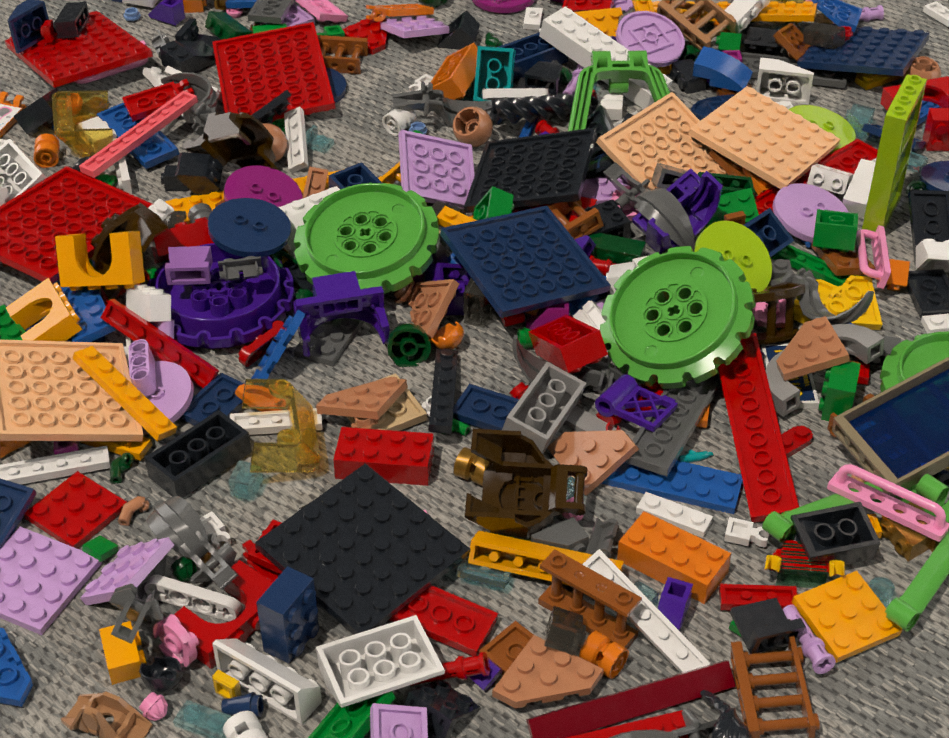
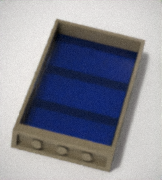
(902, 428)

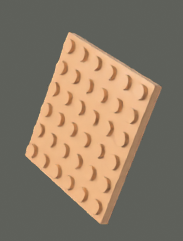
(661, 137)
(764, 137)
(55, 399)

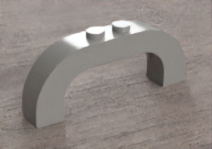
(857, 340)

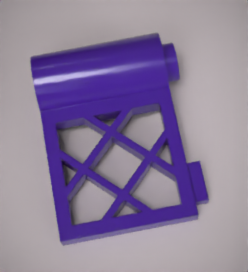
(623, 395)

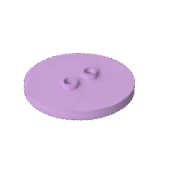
(651, 33)
(798, 206)
(173, 390)

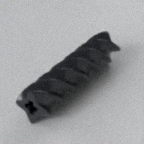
(532, 107)

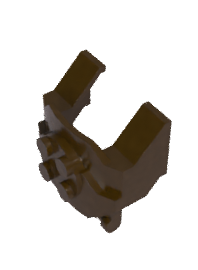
(235, 140)
(134, 219)
(520, 485)

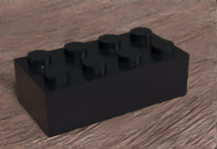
(198, 454)

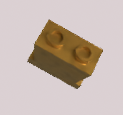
(905, 540)

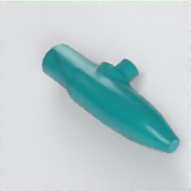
(694, 456)

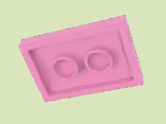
(323, 10)

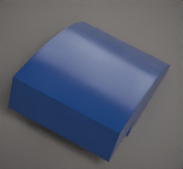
(721, 69)

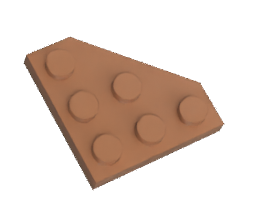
(430, 303)
(812, 350)
(365, 400)
(597, 450)
(545, 676)

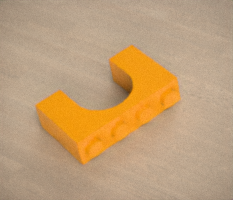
(77, 271)
(48, 301)

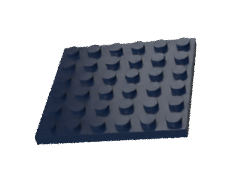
(869, 52)
(524, 261)

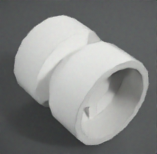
(398, 120)
(243, 725)

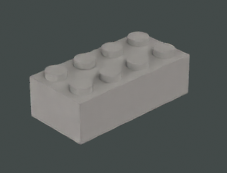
(545, 405)

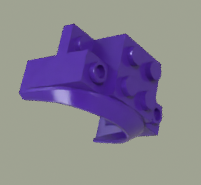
(699, 208)
(341, 297)

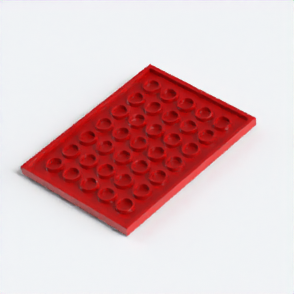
(96, 50)
(267, 63)
(56, 207)

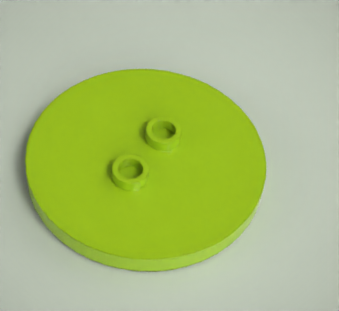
(827, 121)
(742, 247)

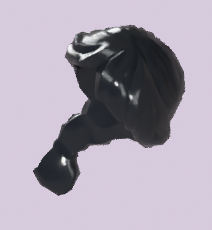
(728, 723)

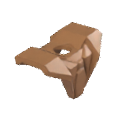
(89, 712)

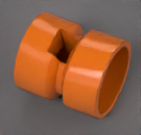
(46, 150)
(604, 654)

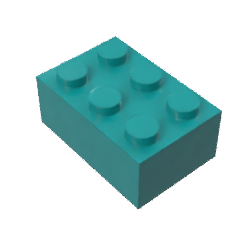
(493, 69)

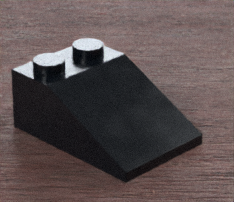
(187, 55)
(36, 114)
(837, 534)

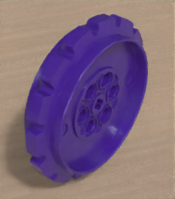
(228, 311)

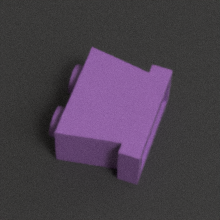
(189, 265)

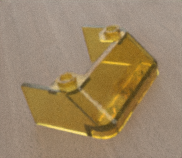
(75, 107)
(295, 447)

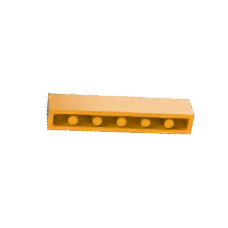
(518, 555)

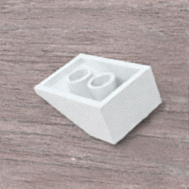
(784, 81)

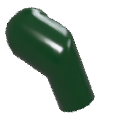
(491, 41)
(119, 466)

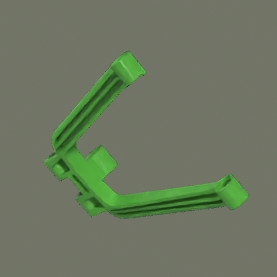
(618, 74)
(902, 610)

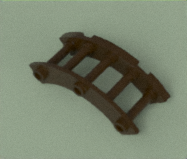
(772, 296)

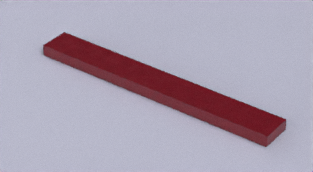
(632, 702)

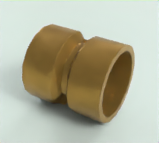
(470, 466)

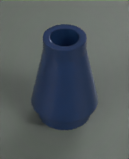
(244, 702)

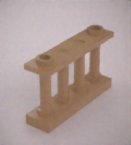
(691, 31)

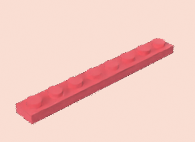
(138, 134)

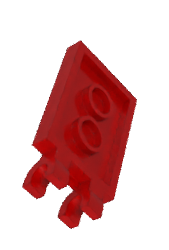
(146, 102)

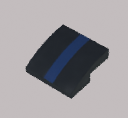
(599, 163)

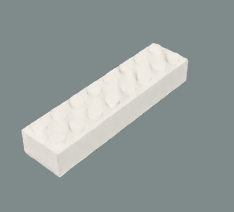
(579, 38)

